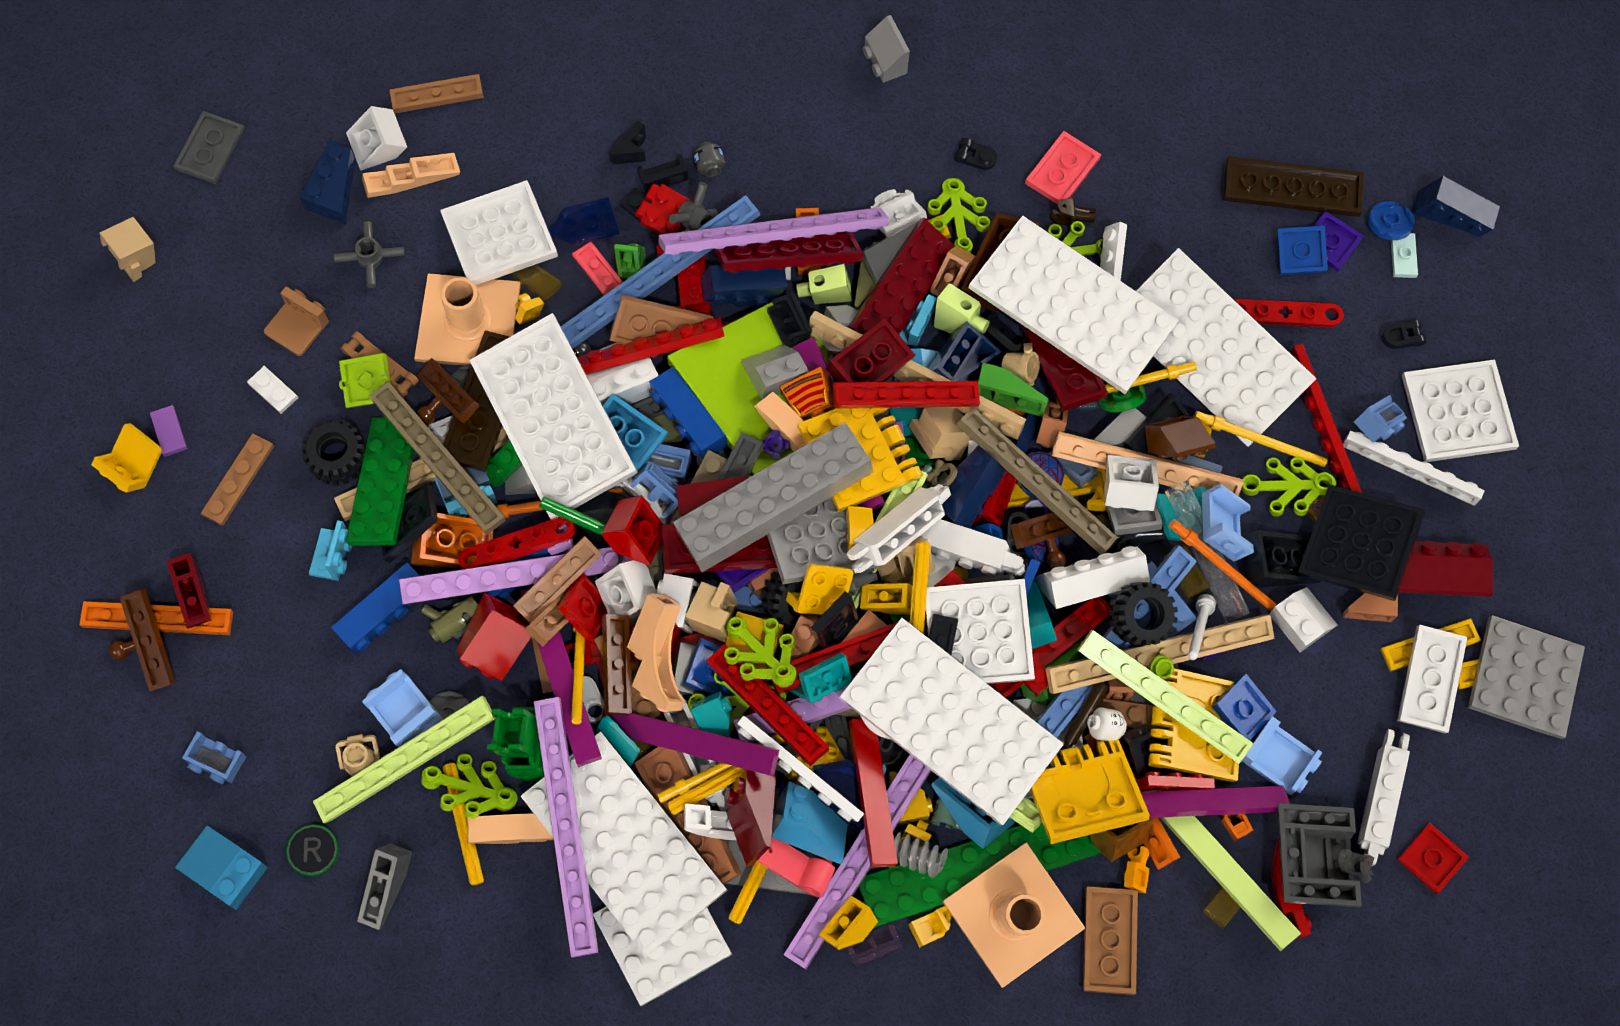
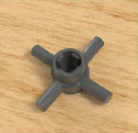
(694, 214)
(367, 260)

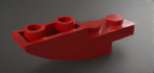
(1293, 910)

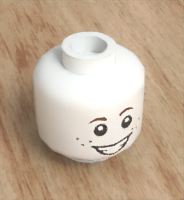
(1106, 724)

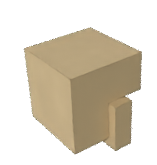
(130, 247)
(940, 434)
(901, 566)
(712, 610)

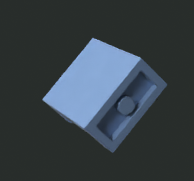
(1222, 522)
(401, 708)
(1282, 758)

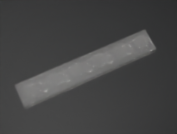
(1222, 587)

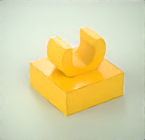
(528, 308)
(917, 832)

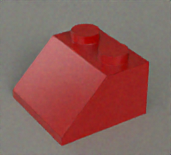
(634, 530)

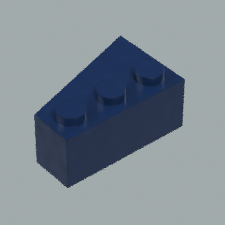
(330, 183)
(1456, 207)
(743, 287)
(963, 353)
(974, 482)

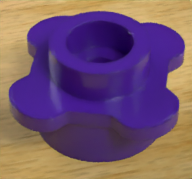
(769, 444)

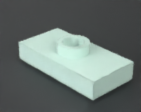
(1404, 257)

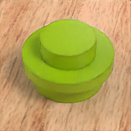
(1161, 666)

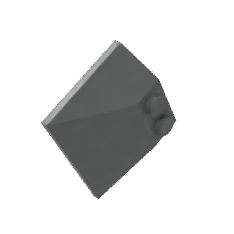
(1310, 854)

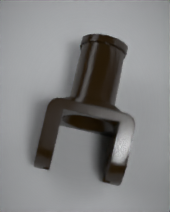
(1071, 213)

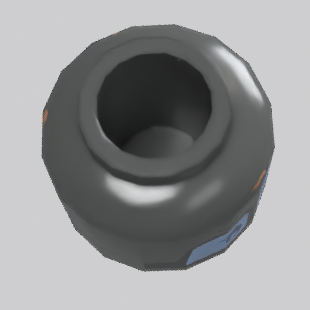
(709, 159)

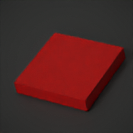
(583, 607)
(1433, 858)

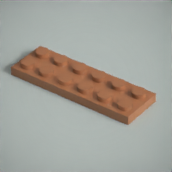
(659, 772)

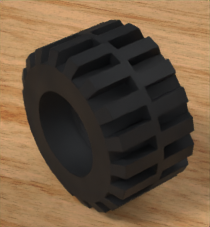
(325, 436)
(776, 603)
(1161, 613)

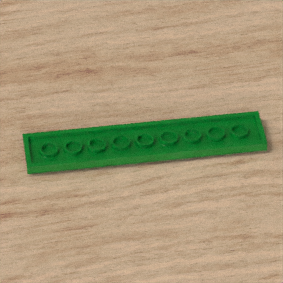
(905, 893)

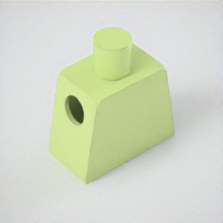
(827, 285)
(956, 308)

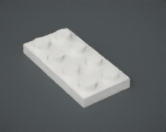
(1432, 679)

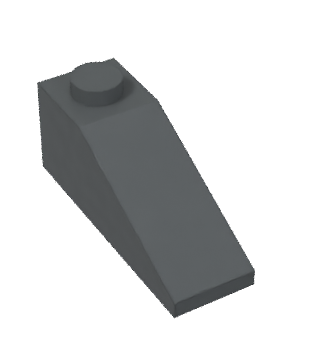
(383, 884)

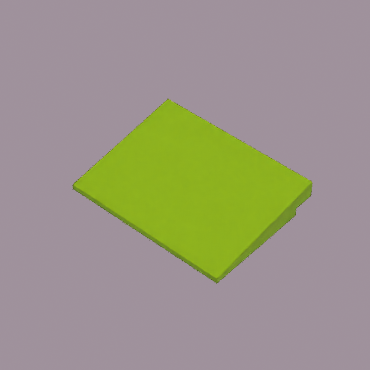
(722, 384)

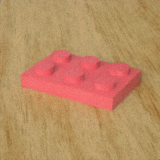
(1063, 168)

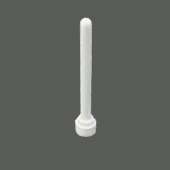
(1205, 606)

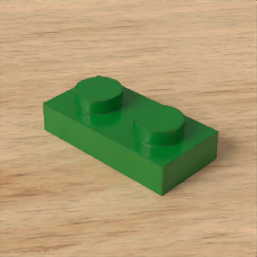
(503, 465)

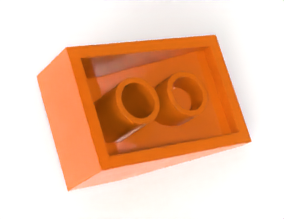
(446, 540)

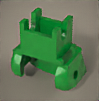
(518, 737)

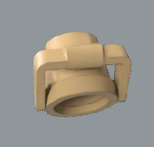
(1024, 364)
(355, 755)

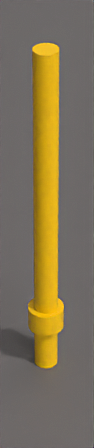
(1170, 372)
(1218, 423)
(578, 675)
(683, 786)

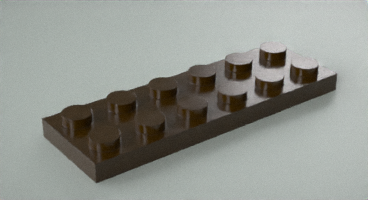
(1293, 186)
(475, 440)

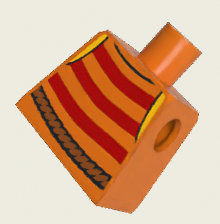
(810, 394)

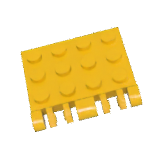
(876, 444)
(1185, 748)
(1088, 793)

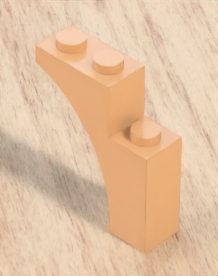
(652, 645)

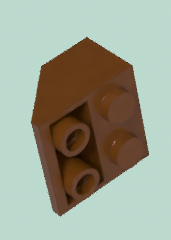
(1178, 438)

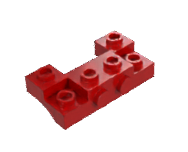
(691, 286)

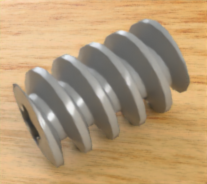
(919, 857)

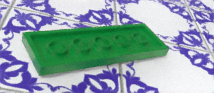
(380, 487)

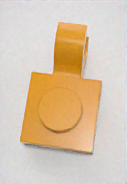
(1136, 872)

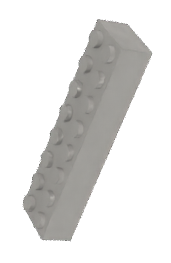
(773, 497)

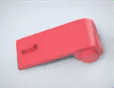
(806, 873)

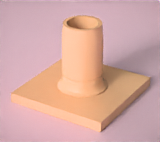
(459, 313)
(1013, 915)

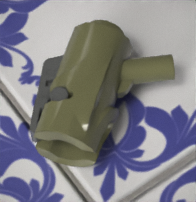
(452, 622)

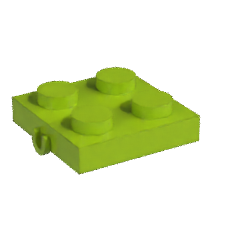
(362, 378)

